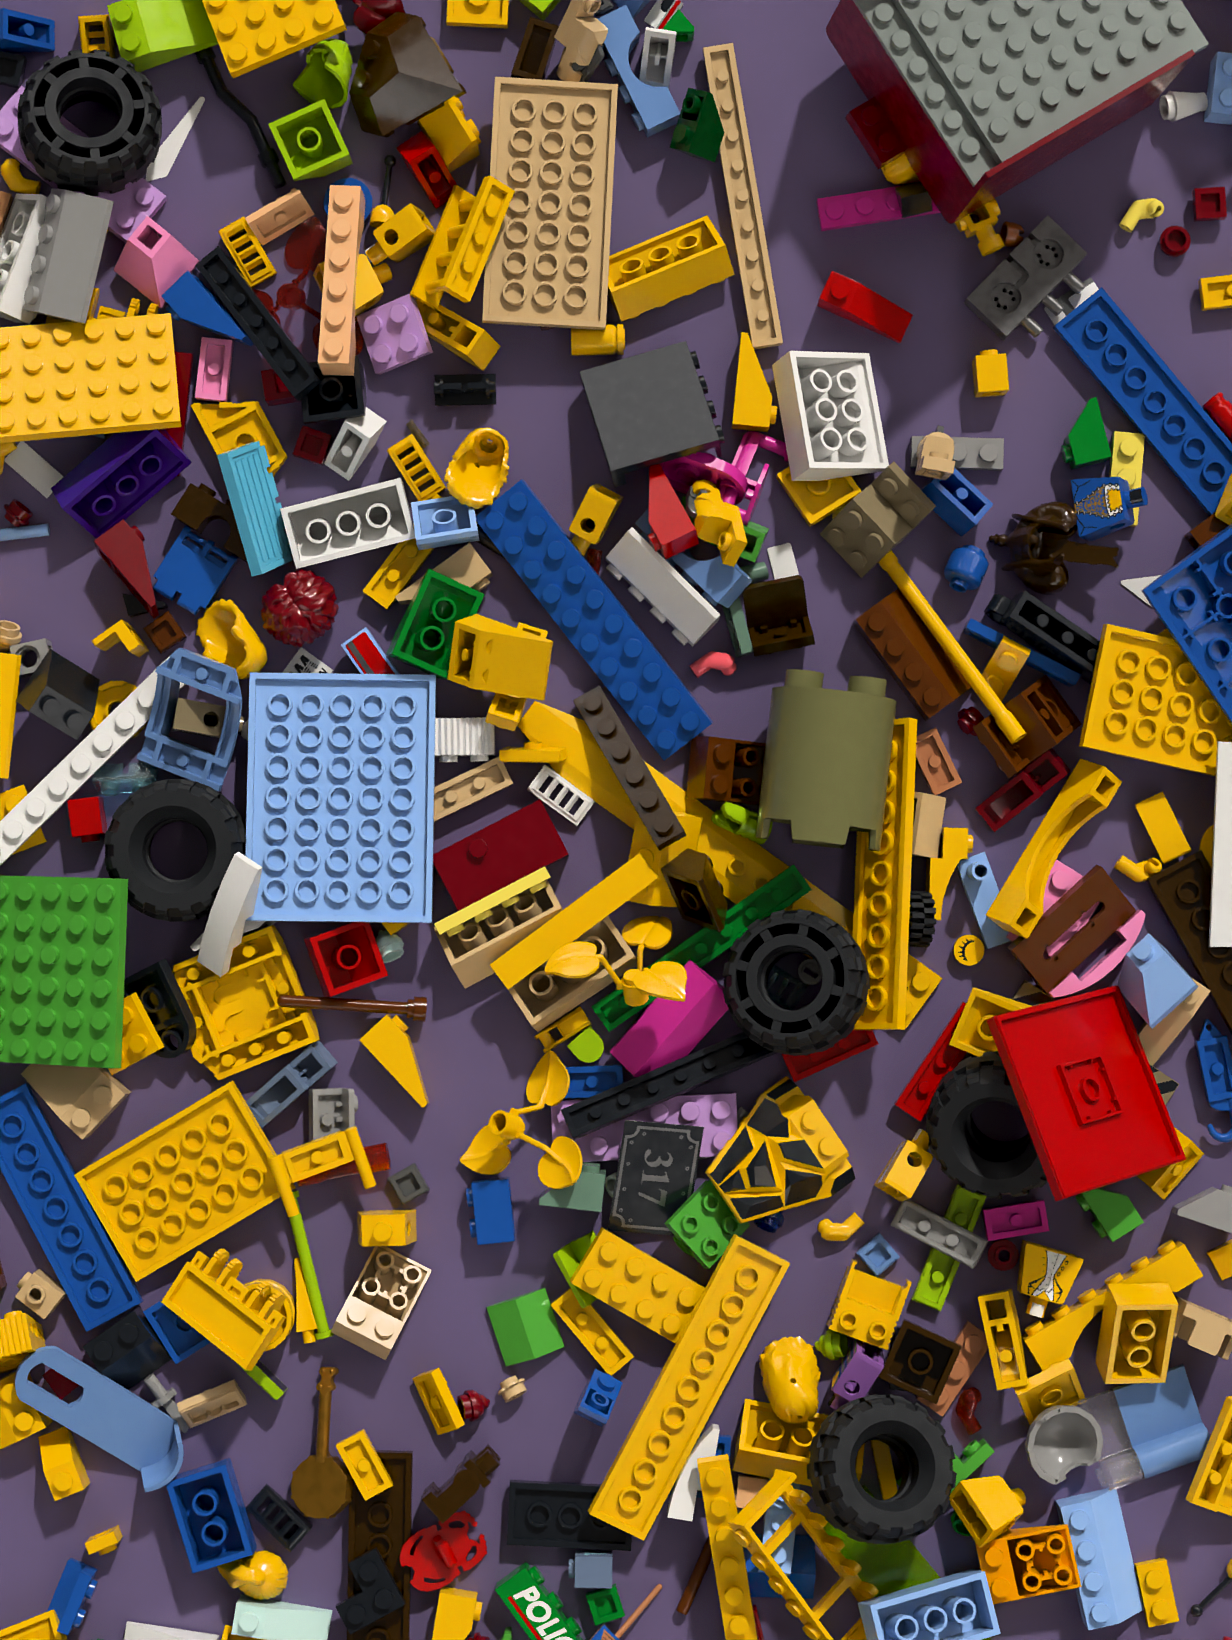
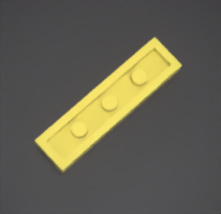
(482, 909)

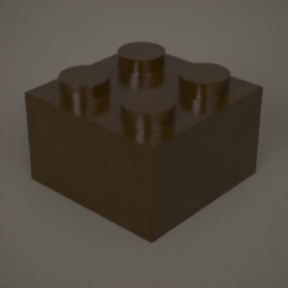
(920, 1361)

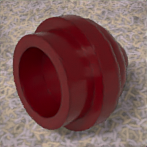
(472, 1405)

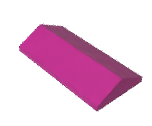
(671, 1027)

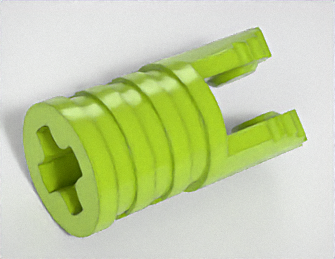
(739, 821)

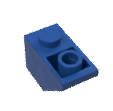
(598, 1398)

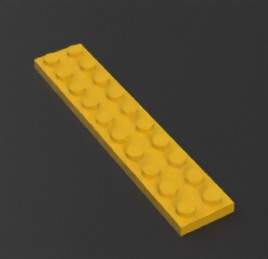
(885, 889)
(688, 1387)

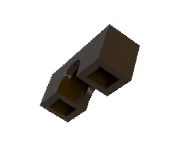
(200, 507)

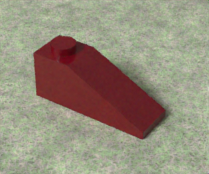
(125, 555)

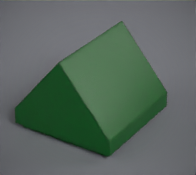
(682, 27)

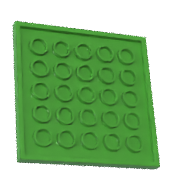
(62, 970)

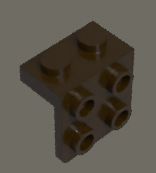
(777, 615)

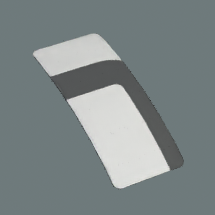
(1072, 300)

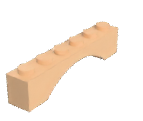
(343, 242)

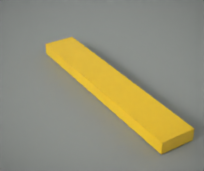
(574, 920)

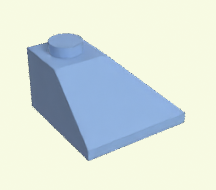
(1154, 980)

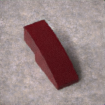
(1022, 789)

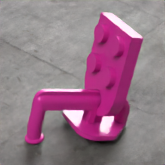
(727, 477)

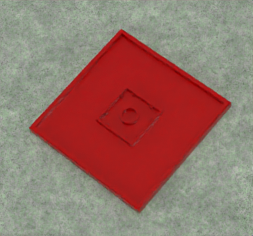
(1086, 1091)

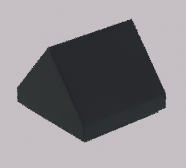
(913, 199)

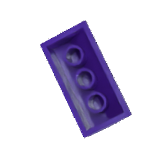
(119, 478)

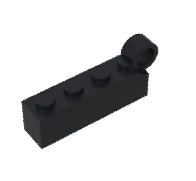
(1046, 631)

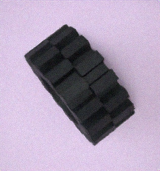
(921, 919)

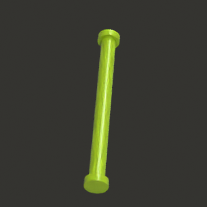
(309, 1274)

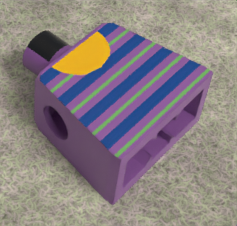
(860, 1365)

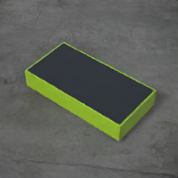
(267, 1380)

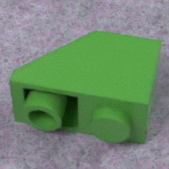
(1112, 1212)

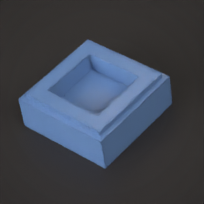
(877, 1254)

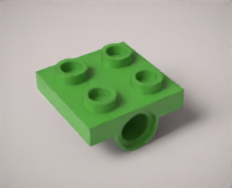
(704, 1225)

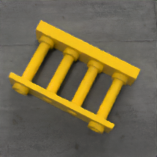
(462, 243)

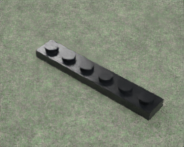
(258, 323)

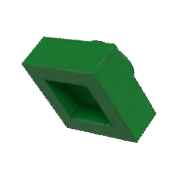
(605, 1604)

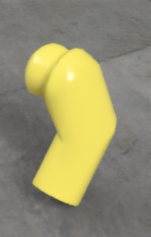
(1140, 210)

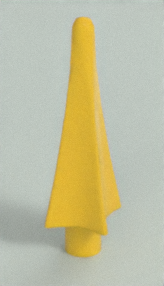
(304, 1316)

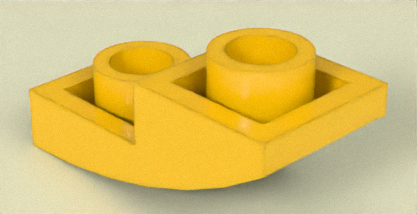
(1163, 827)

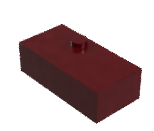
(499, 855)

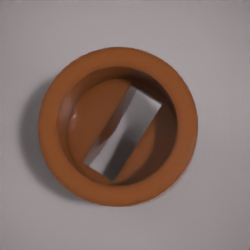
(1010, 234)

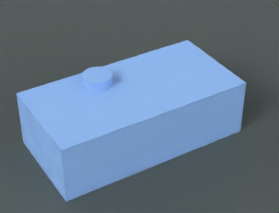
(935, 1610)

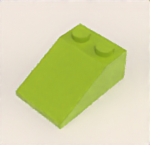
(160, 30)

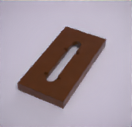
(1092, 888)

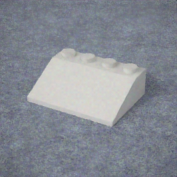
(829, 415)

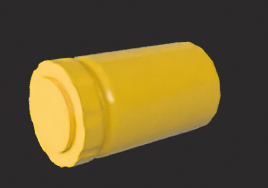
(598, 341)

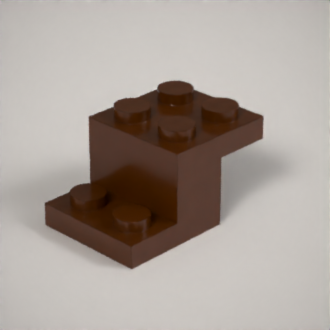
(1042, 716)

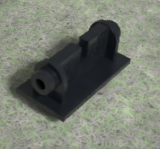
(465, 389)

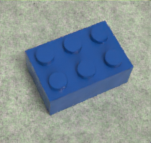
(211, 1515)

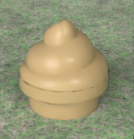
(9, 635)

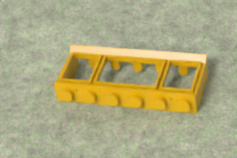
(829, 1545)

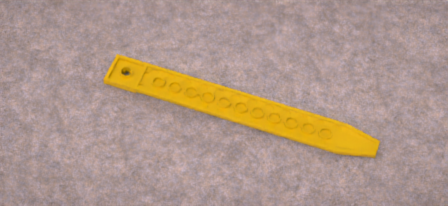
(736, 860)

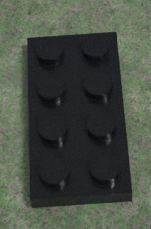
(559, 1517)

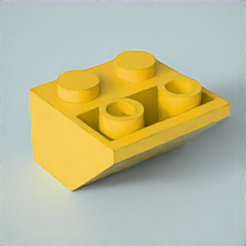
(452, 134)

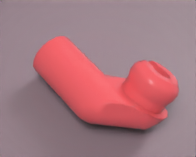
(714, 660)

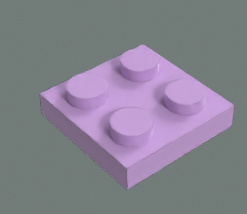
(394, 334)

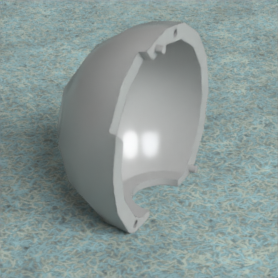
(1062, 1440)

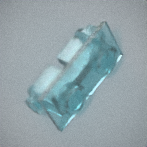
(111, 781)

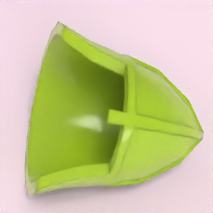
(326, 73)

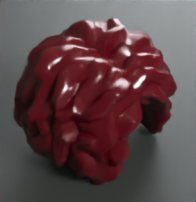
(299, 608)

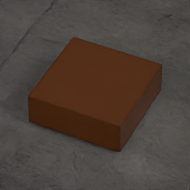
(164, 632)

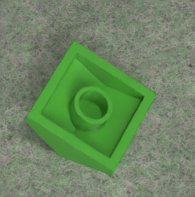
(525, 1327)

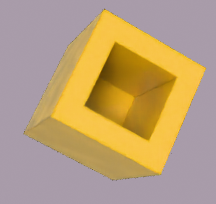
(990, 374)

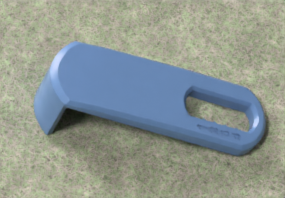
(107, 1416)

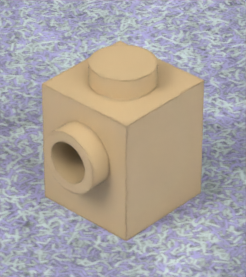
(40, 1293)

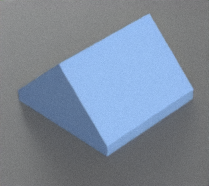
(443, 523)

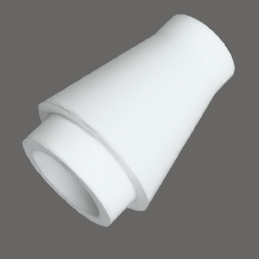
(1181, 104)

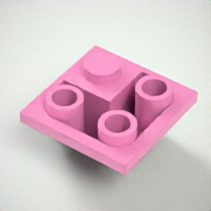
(153, 261)

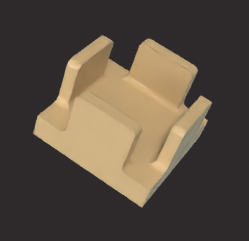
(1203, 1329)

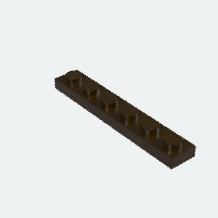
(629, 768)

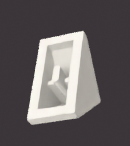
(657, 57)

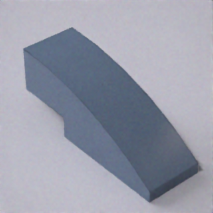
(290, 1083)

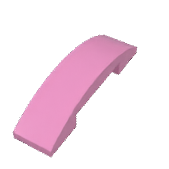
(1128, 933)

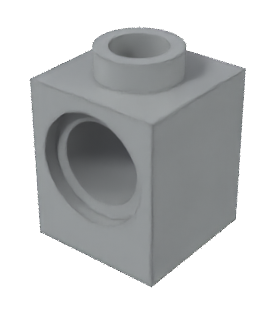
(40, 647)

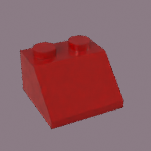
(345, 958)

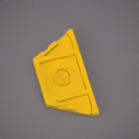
(237, 424)

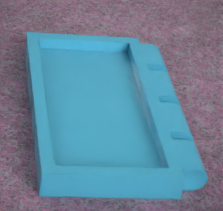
(255, 508)

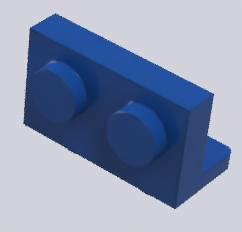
(70, 1595)

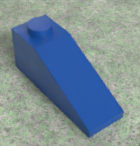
(199, 307)

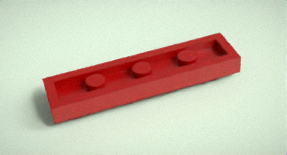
(939, 1060)

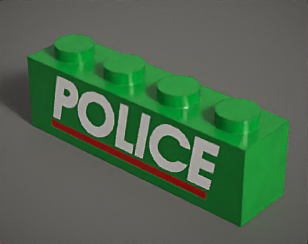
(535, 1607)

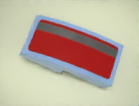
(367, 654)

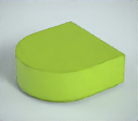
(587, 1046)

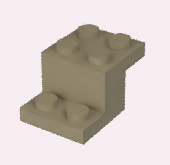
(877, 519)

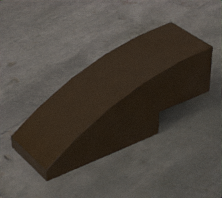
(535, 50)

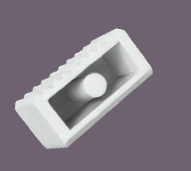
(464, 738)

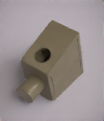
(190, 716)

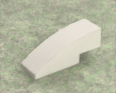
(688, 1482)

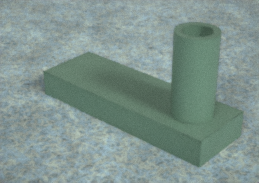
(735, 617)

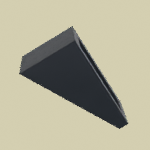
(135, 608)

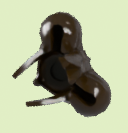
(1042, 545)

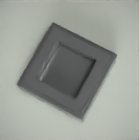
(408, 1183)

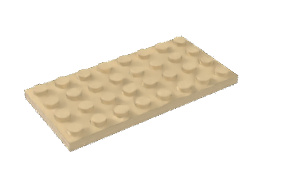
(554, 243)

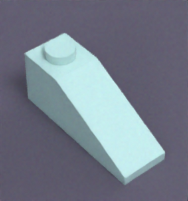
(280, 1620)

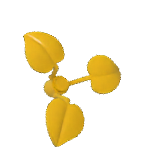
(662, 980)
(489, 1149)

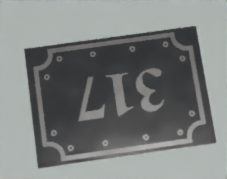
(653, 1175)

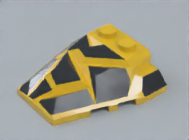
(780, 1156)

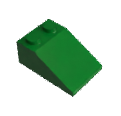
(429, 622)

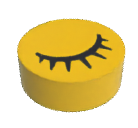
(968, 950)

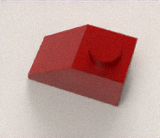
(427, 168)

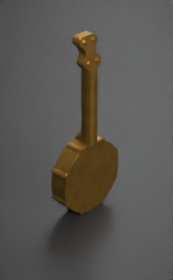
(322, 1482)

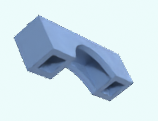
(652, 105)
(719, 581)

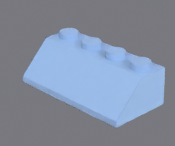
(1102, 1557)

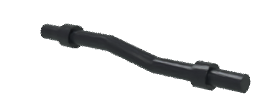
(267, 156)

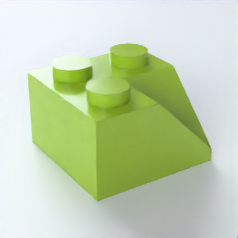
(310, 142)

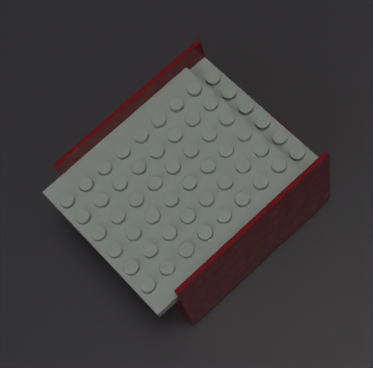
(1002, 85)

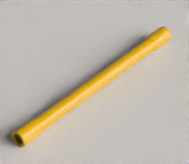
(1002, 716)

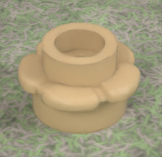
(512, 1388)

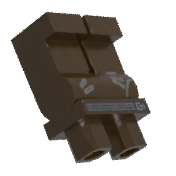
(463, 1485)

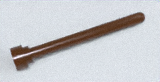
(413, 1008)

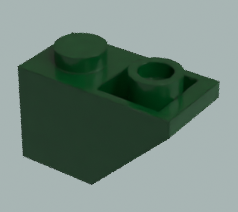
(698, 126)

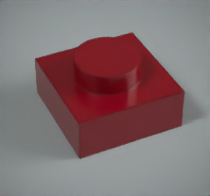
(1209, 204)
(312, 445)

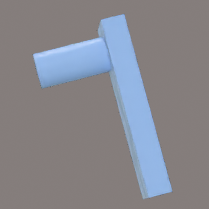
(981, 893)

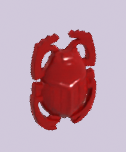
(441, 1552)

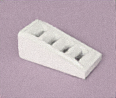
(538, 782)

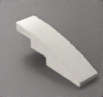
(228, 913)

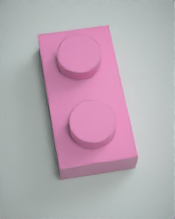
(214, 369)

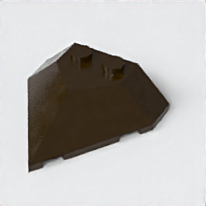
(400, 76)

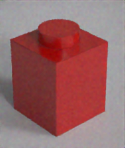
(87, 818)

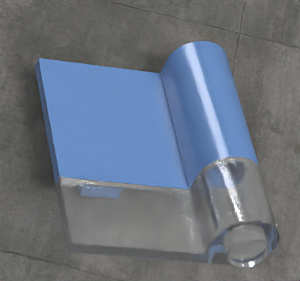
(1147, 1429)

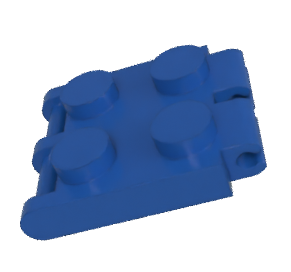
(193, 572)

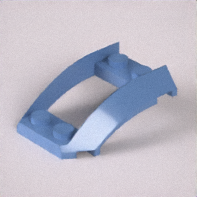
(178, 756)

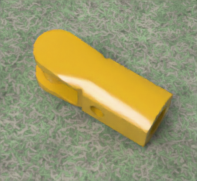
(567, 1026)

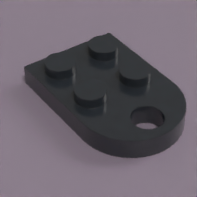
(164, 1006)

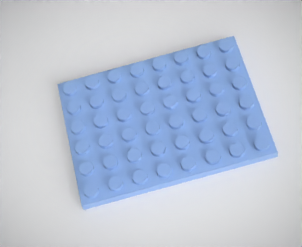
(341, 796)

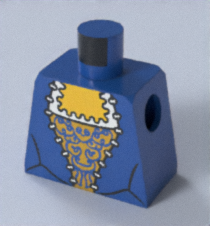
(1105, 505)

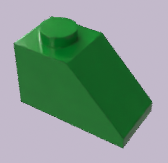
(1087, 439)

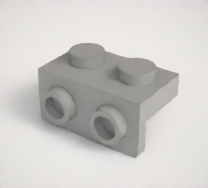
(331, 1111)

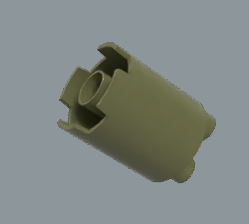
(827, 759)

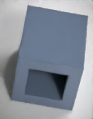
(592, 1568)

